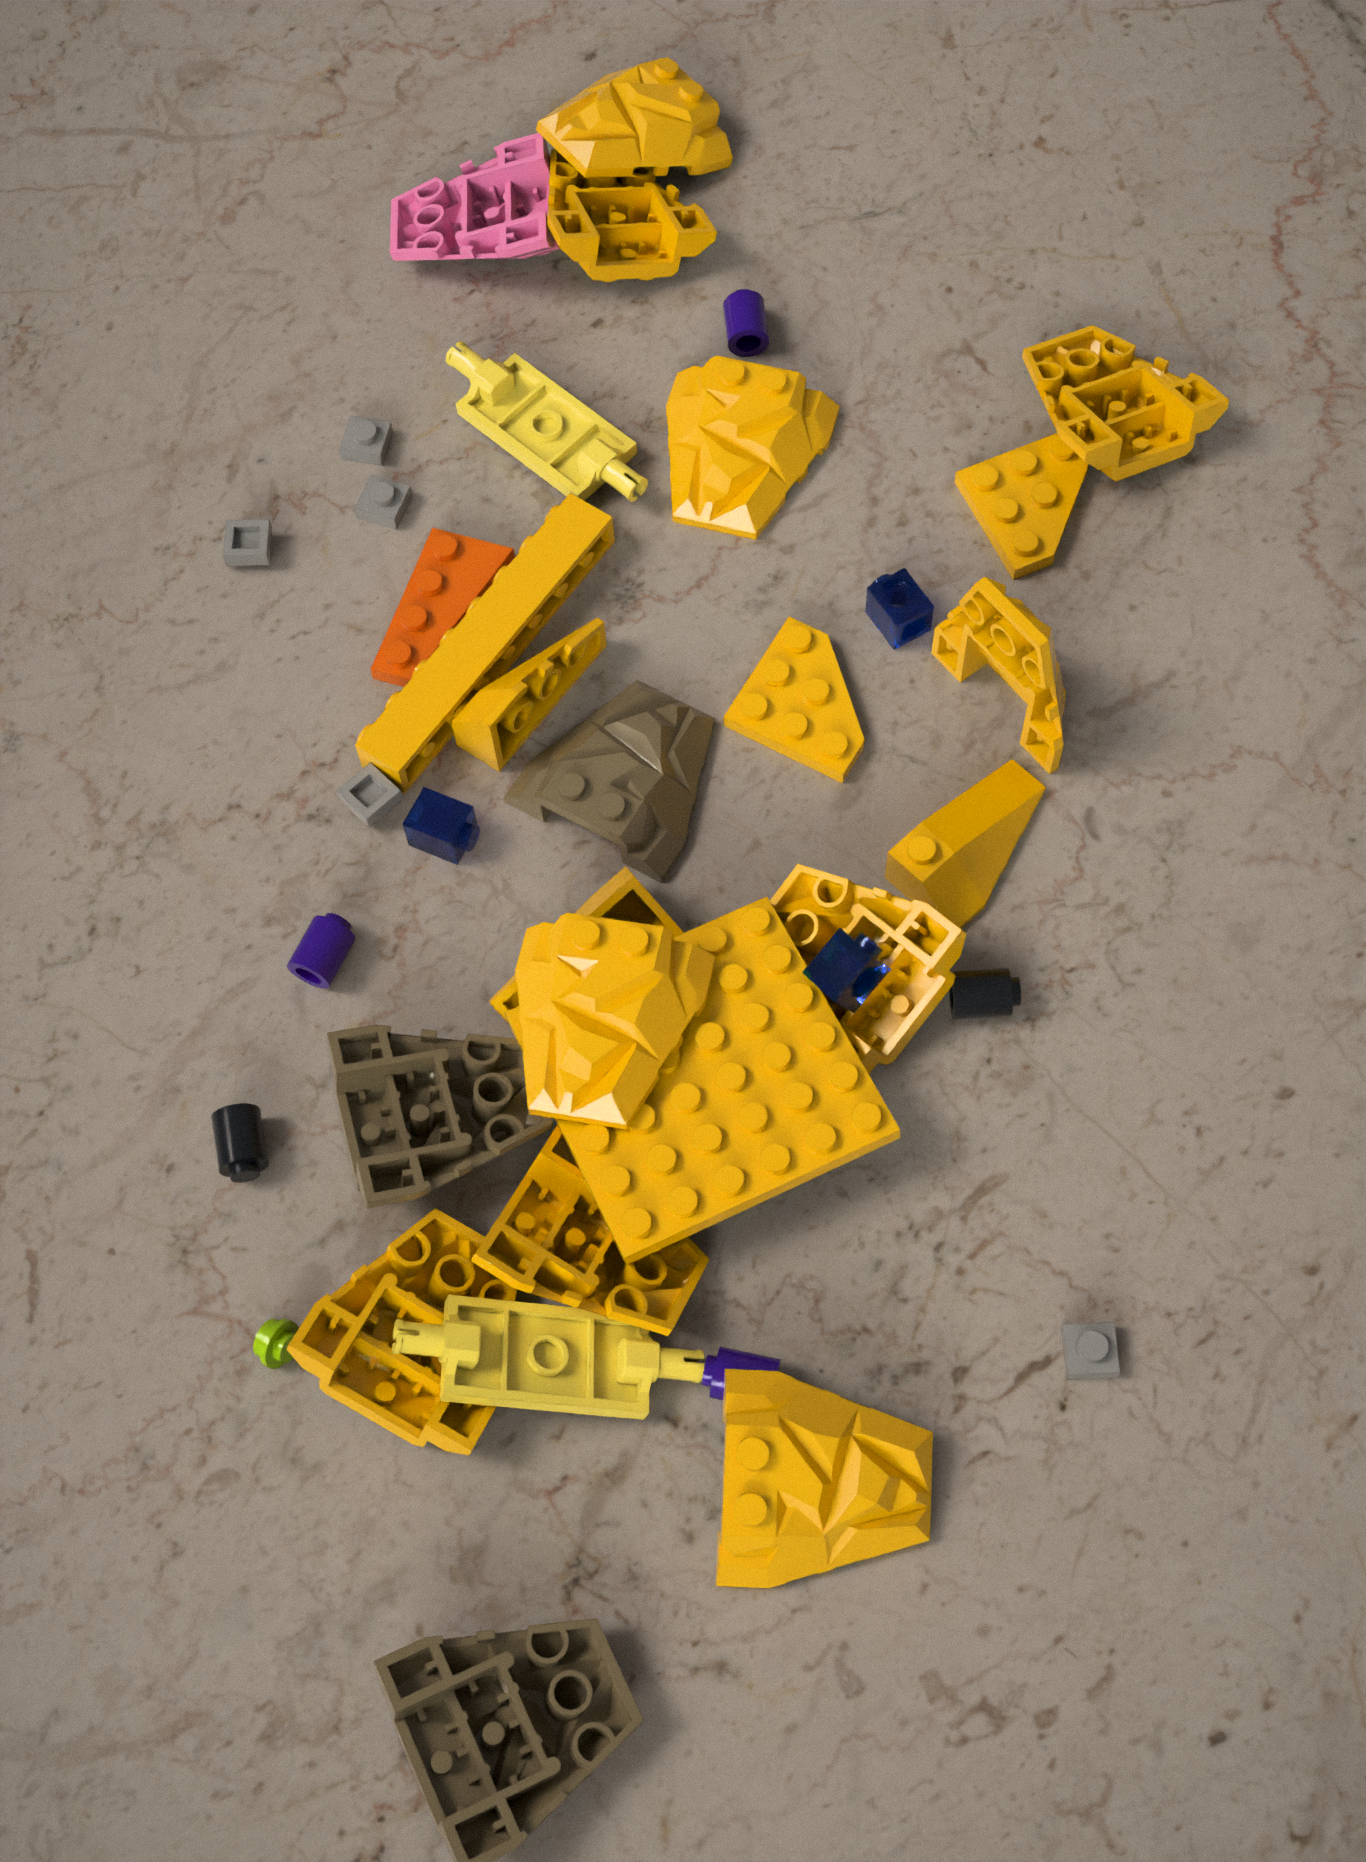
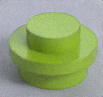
(273, 1340)

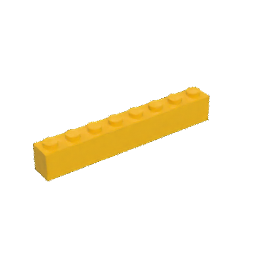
(486, 640)

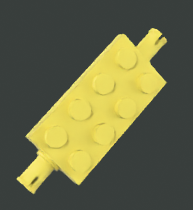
(545, 426)
(544, 1357)

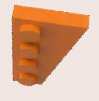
(442, 586)

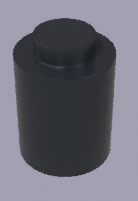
(984, 993)
(240, 1142)

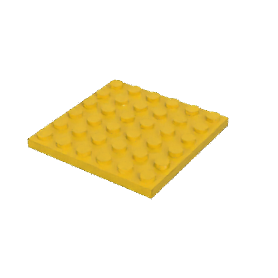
(744, 1106)

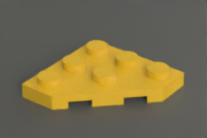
(1025, 500)
(800, 703)

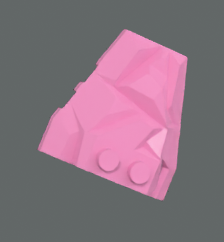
(481, 214)

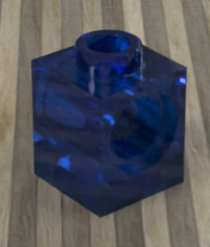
(903, 623)
(848, 969)

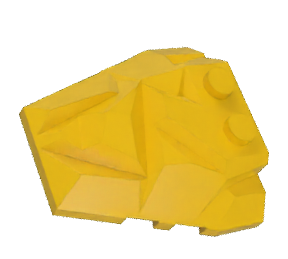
(639, 120)
(623, 223)
(1117, 406)
(741, 442)
(1019, 649)
(915, 943)
(603, 1013)
(561, 1250)
(351, 1334)
(814, 1481)

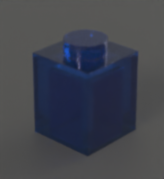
(441, 826)

